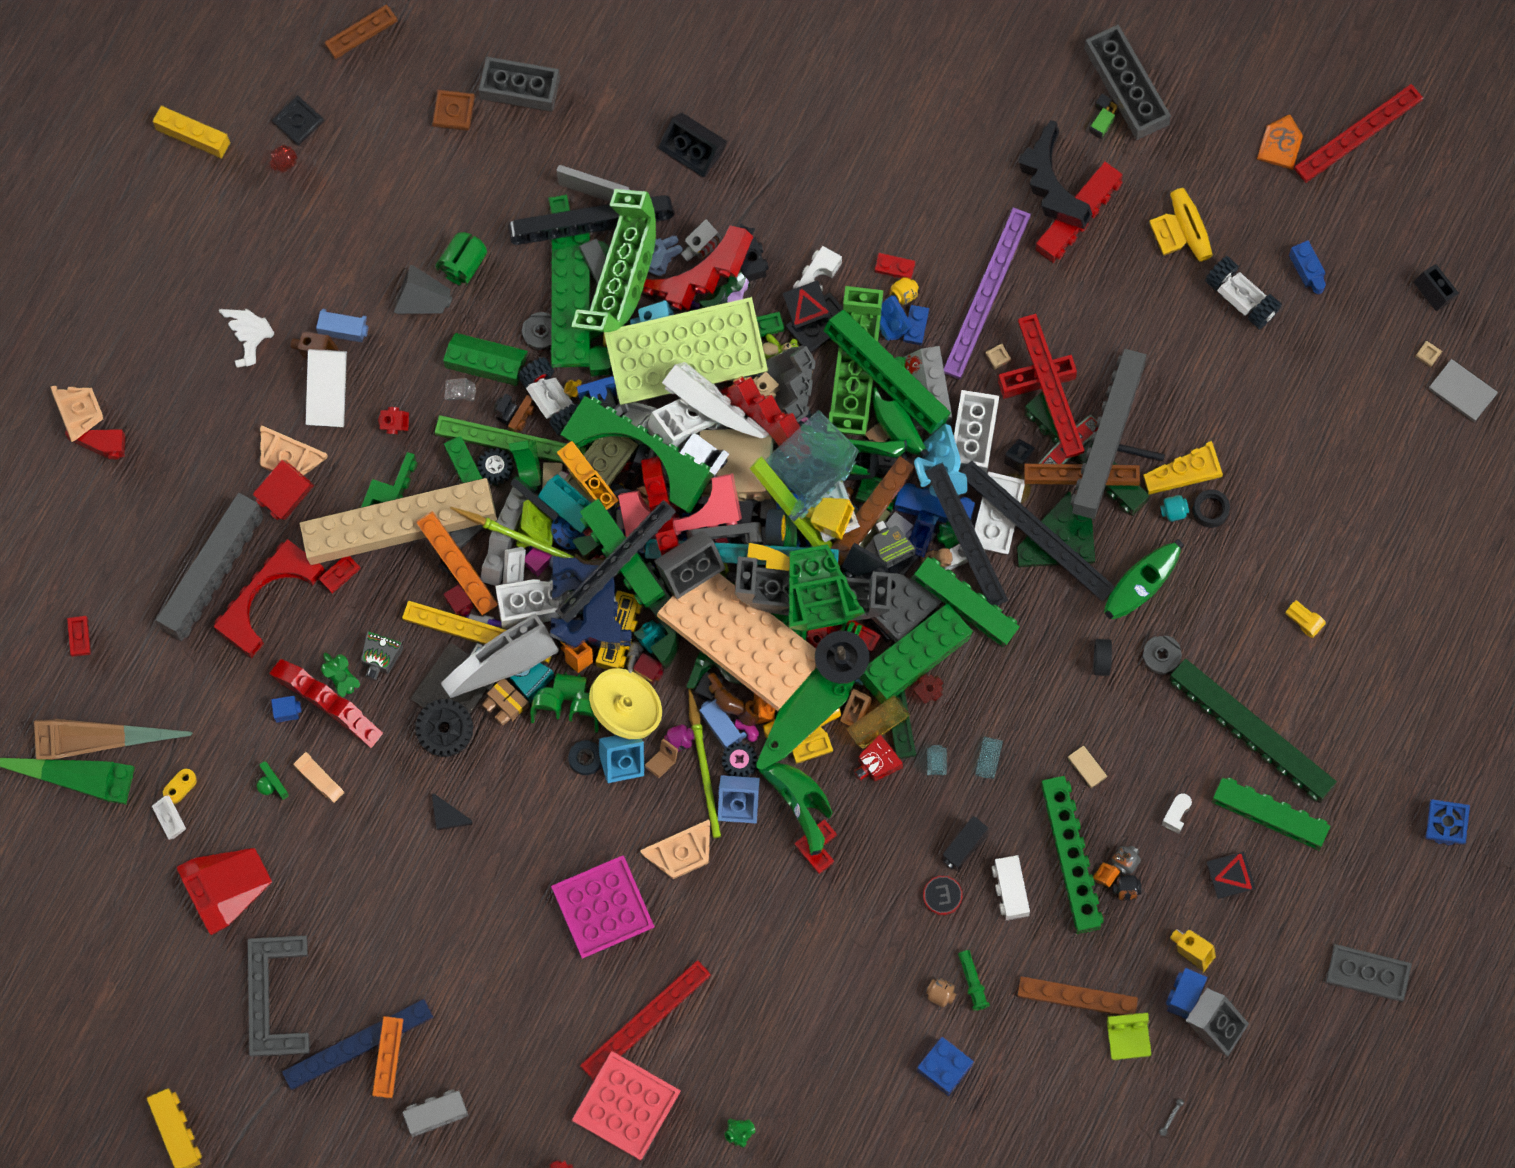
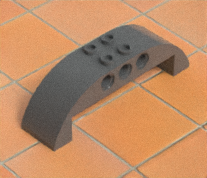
(769, 589)

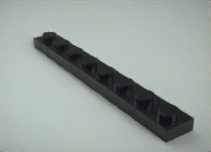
(966, 534)
(615, 561)

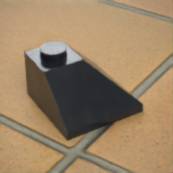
(861, 563)

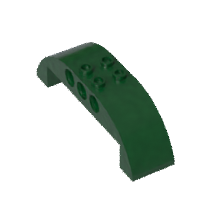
(668, 646)

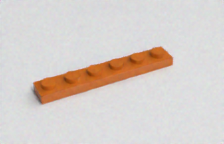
(457, 562)

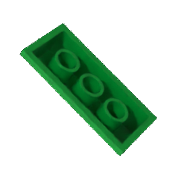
(485, 359)

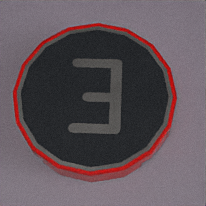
(942, 895)

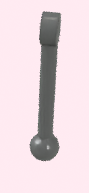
(1163, 1131)

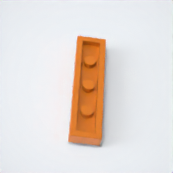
(387, 1057)

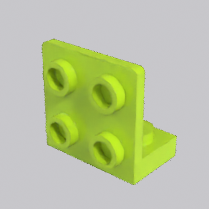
(1129, 1036)

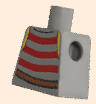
(701, 241)

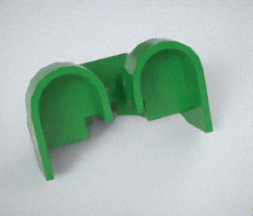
(565, 688)

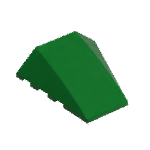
(819, 590)

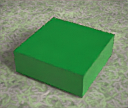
(559, 204)

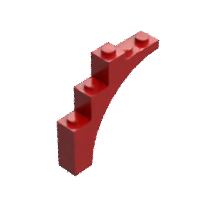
(723, 261)
(761, 408)
(657, 492)
(326, 699)

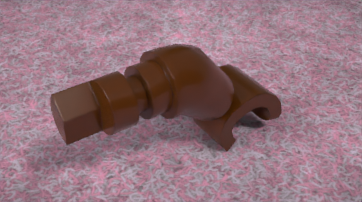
(730, 704)

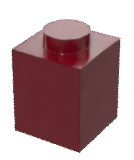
(458, 601)
(648, 669)

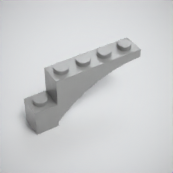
(509, 517)

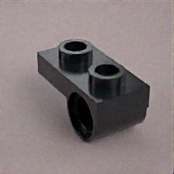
(505, 409)

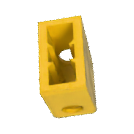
(831, 516)
(1194, 948)

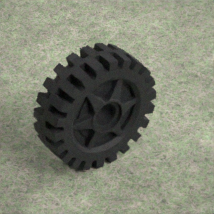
(444, 712)

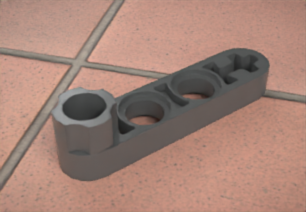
(751, 531)

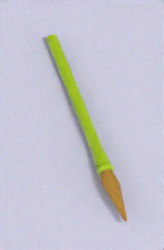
(494, 526)
(694, 717)

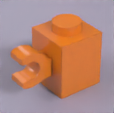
(578, 657)

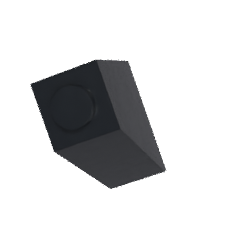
(965, 844)

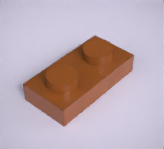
(518, 421)

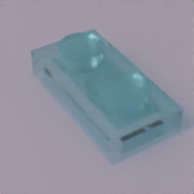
(989, 758)

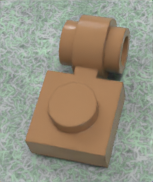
(944, 556)

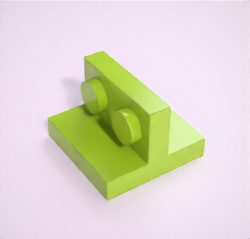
(535, 524)

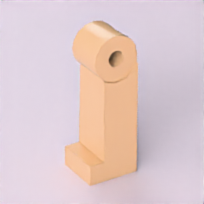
(318, 777)

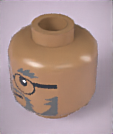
(941, 992)

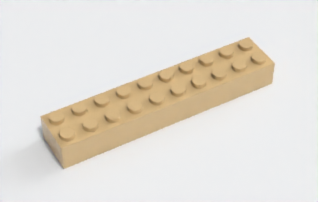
(393, 521)

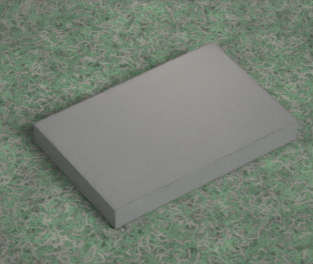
(1463, 390)

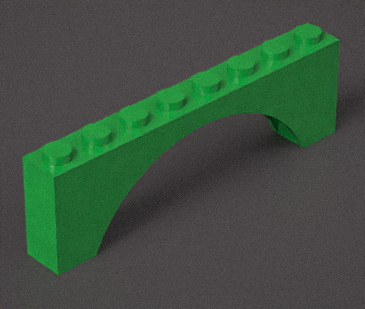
(595, 422)

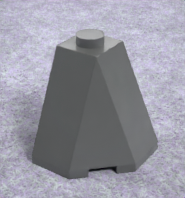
(421, 294)

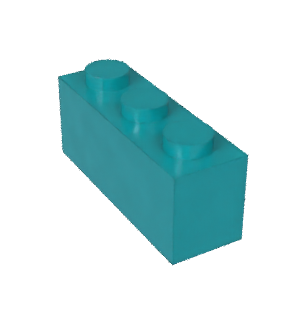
(565, 501)

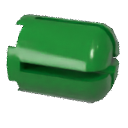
(462, 258)

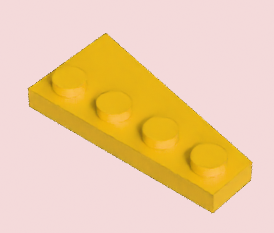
(1187, 470)

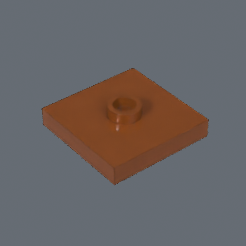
(453, 110)

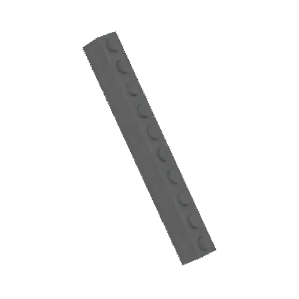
(1109, 433)

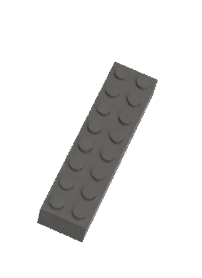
(210, 567)

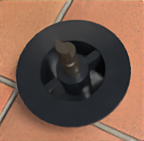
(842, 657)

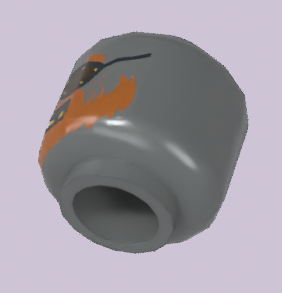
(1126, 859)

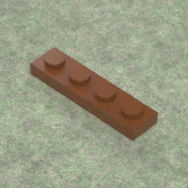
(361, 31)

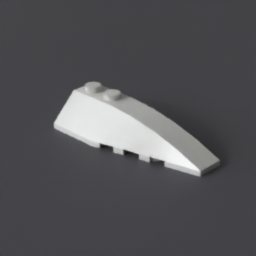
(703, 396)
(525, 598)

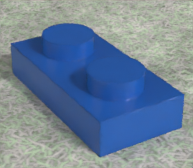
(918, 319)

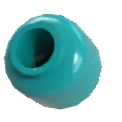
(1175, 508)

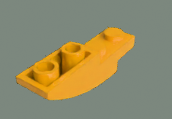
(586, 476)

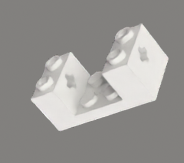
(675, 423)

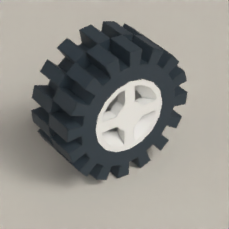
(494, 460)

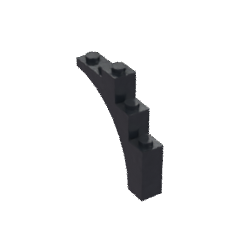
(1056, 201)

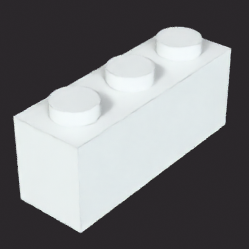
(1011, 888)

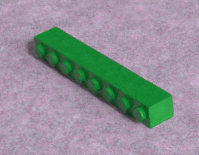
(887, 371)

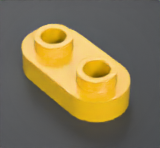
(181, 787)

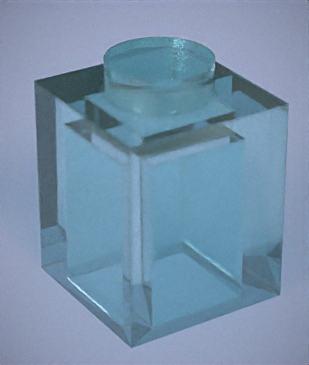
(936, 760)

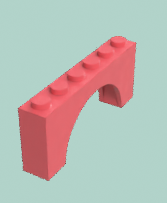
(720, 508)

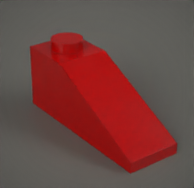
(103, 442)

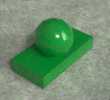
(269, 783)

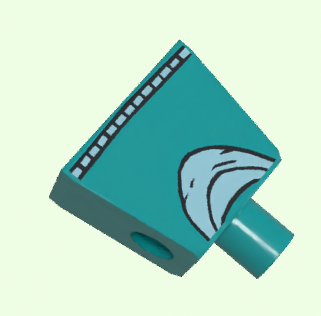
(532, 680)

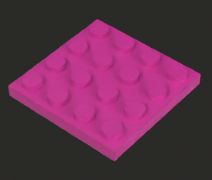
(602, 906)

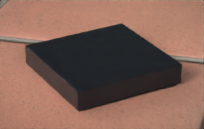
(297, 120)

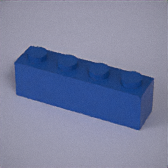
(913, 500)

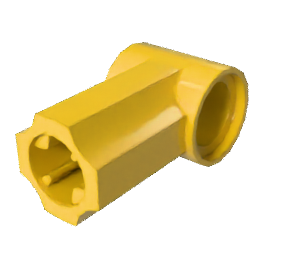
(1309, 622)

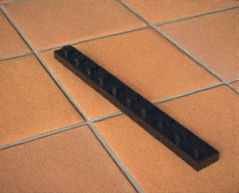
(1037, 531)

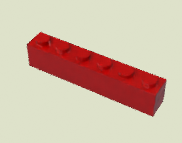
(1095, 192)

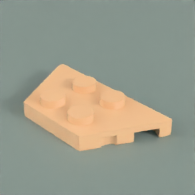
(78, 409)
(280, 447)
(681, 851)

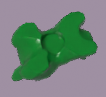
(337, 671)

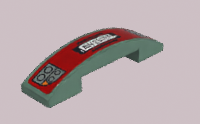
(1085, 430)

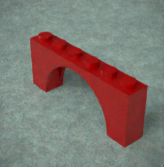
(286, 563)

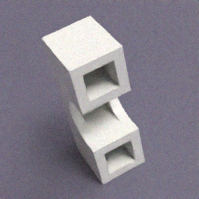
(824, 262)

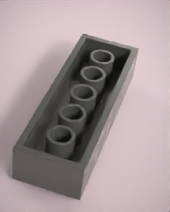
(1127, 82)

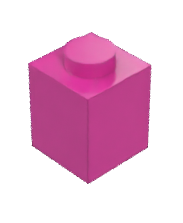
(537, 561)

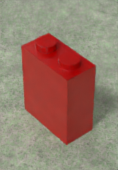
(283, 490)

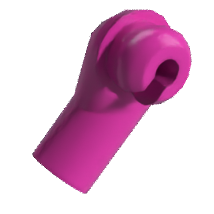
(750, 730)

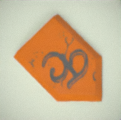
(1281, 143)

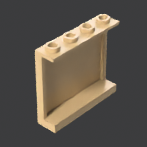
(743, 452)

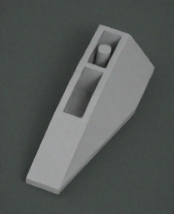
(503, 657)

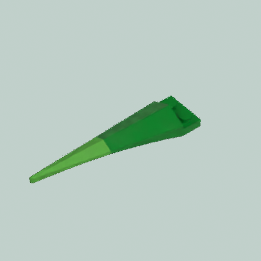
(94, 778)

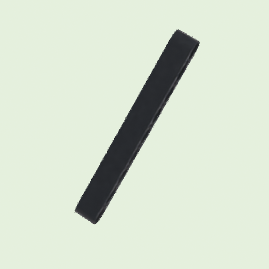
(577, 222)

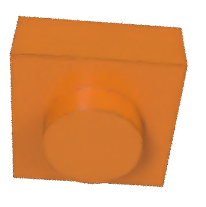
(1106, 874)

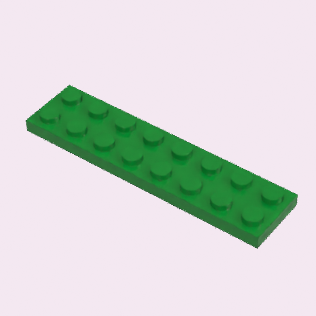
(569, 293)

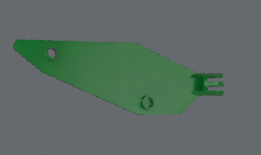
(804, 712)

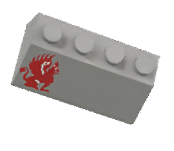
(928, 369)

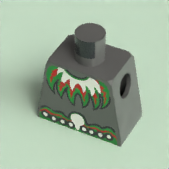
(379, 654)

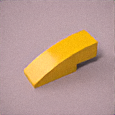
(774, 558)

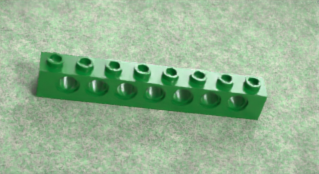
(1082, 922)

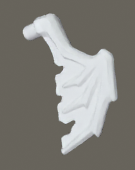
(249, 329)

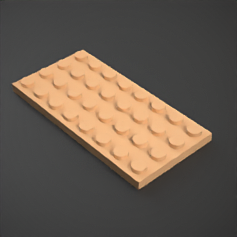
(742, 639)

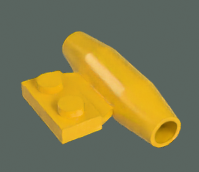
(1182, 228)
(814, 745)

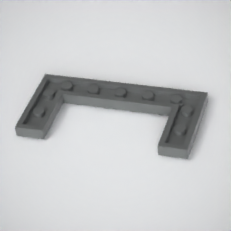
(259, 953)

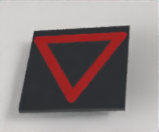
(806, 304)
(1230, 875)

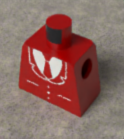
(878, 760)

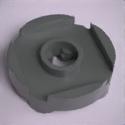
(533, 324)
(1161, 644)

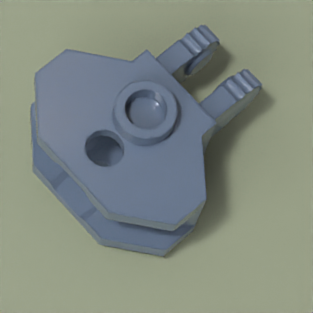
(662, 255)

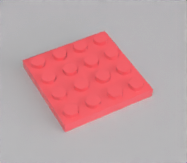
(626, 1105)

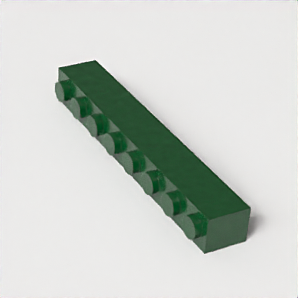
(1128, 496)

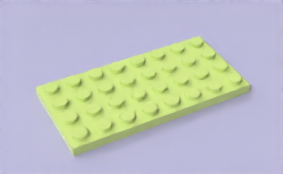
(713, 340)

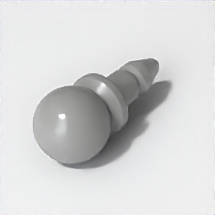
(634, 654)

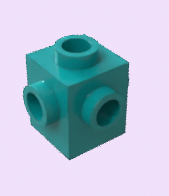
(650, 634)

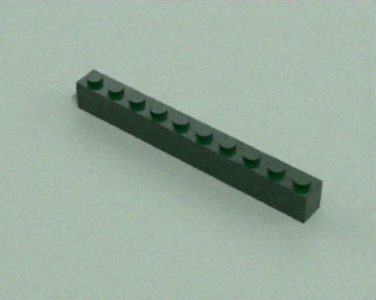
(1252, 731)

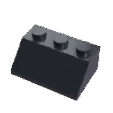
(692, 144)

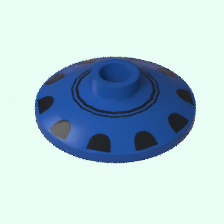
(563, 535)

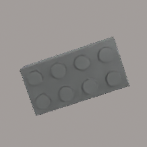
(519, 84)

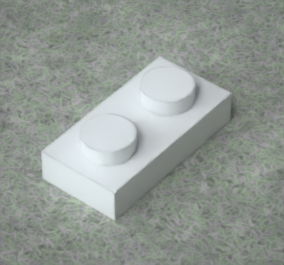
(514, 565)
(168, 817)

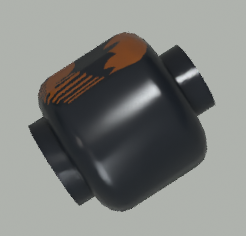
(1127, 887)

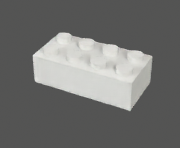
(975, 427)

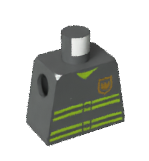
(892, 544)

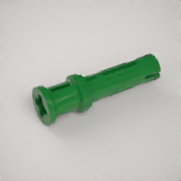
(975, 989)

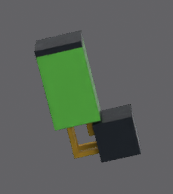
(1104, 118)

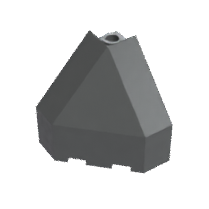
(793, 373)

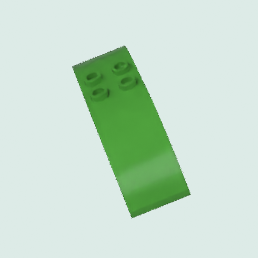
(624, 265)
(852, 384)

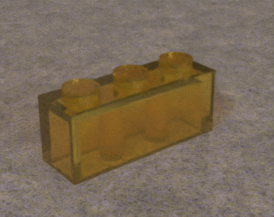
(878, 721)

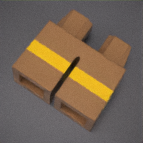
(507, 700)

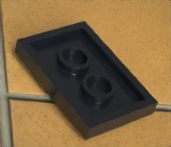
(812, 333)

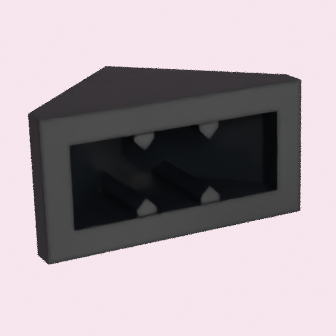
(1018, 455)

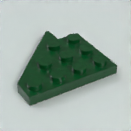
(1070, 527)

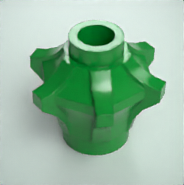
(947, 536)
(739, 1132)

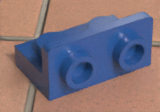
(893, 319)

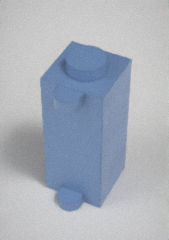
(342, 326)
(720, 724)

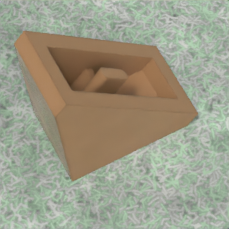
(856, 707)

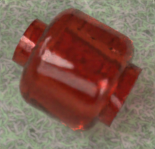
(283, 158)

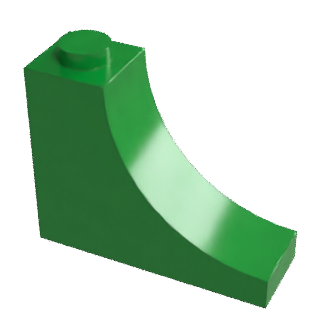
(527, 462)

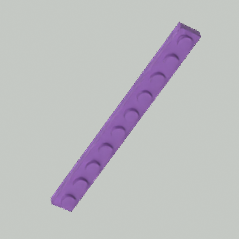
(986, 293)

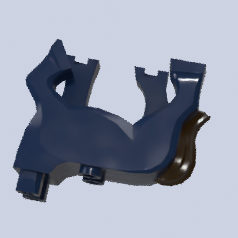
(598, 615)

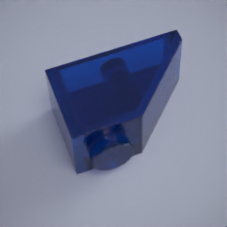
(923, 531)

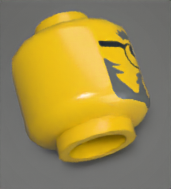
(904, 290)

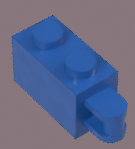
(1308, 266)

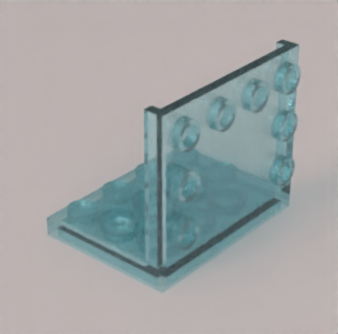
(813, 462)

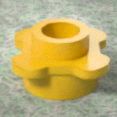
(571, 388)

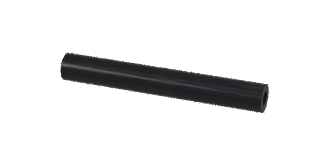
(1141, 452)

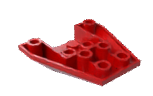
(224, 885)

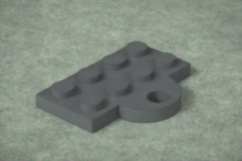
(908, 607)

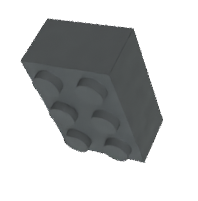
(690, 564)
(1217, 1022)

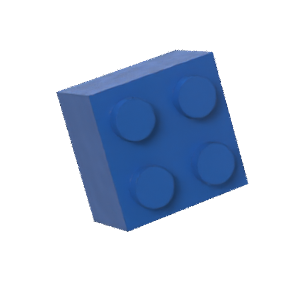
(1188, 989)
(945, 1066)

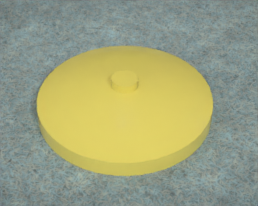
(625, 703)

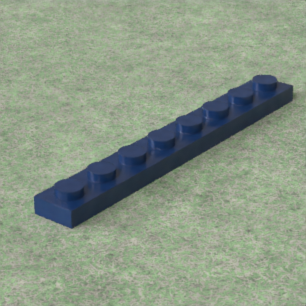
(352, 1047)

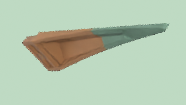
(68, 738)

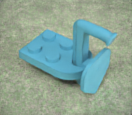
(942, 449)

